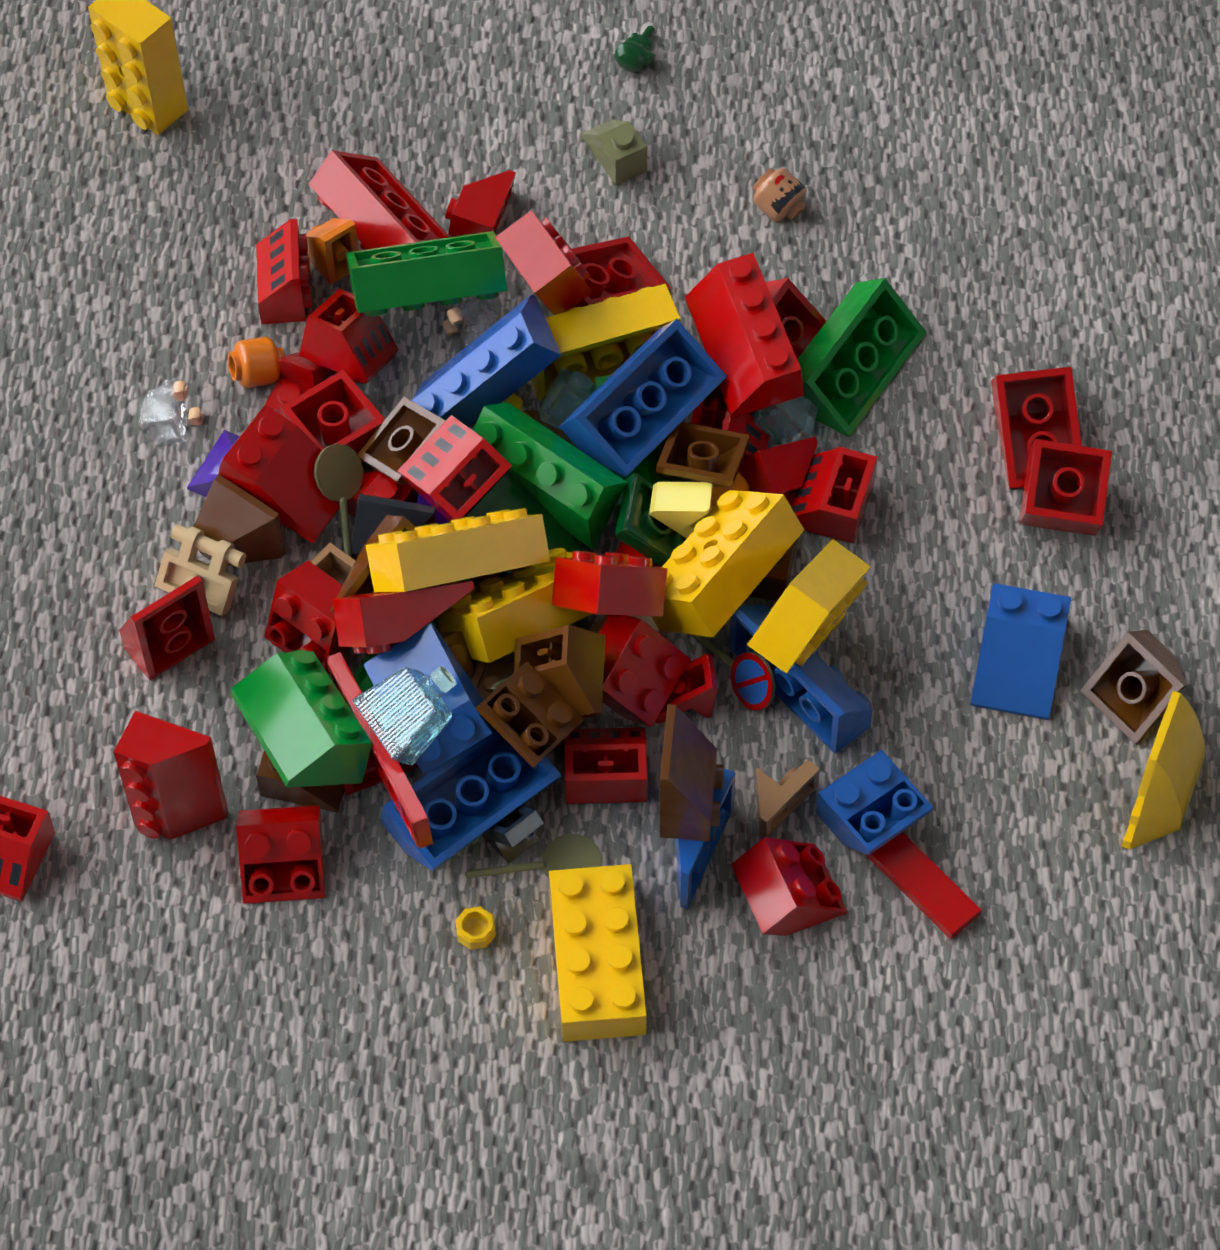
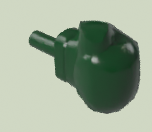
(635, 52)

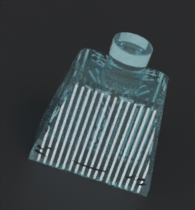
(407, 711)

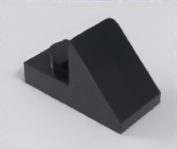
(514, 833)

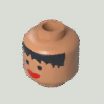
(779, 195)

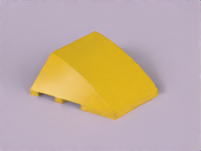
(1168, 775)

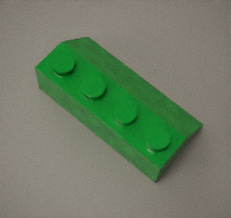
(427, 273)
(858, 353)
(557, 474)
(303, 721)

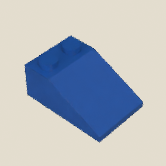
(1020, 651)
(425, 653)
(695, 855)

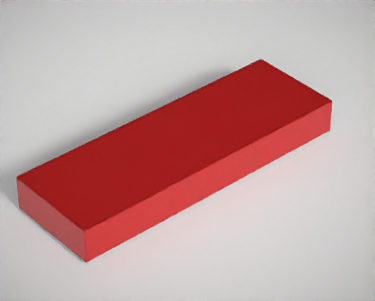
(926, 885)

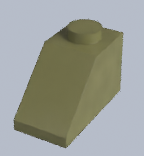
(618, 149)

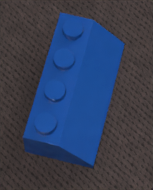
(491, 365)
(644, 399)
(811, 692)
(469, 797)

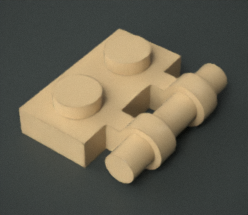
(182, 566)

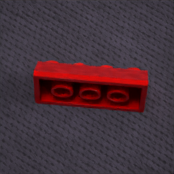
(374, 200)
(745, 336)
(169, 777)

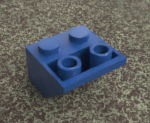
(871, 804)

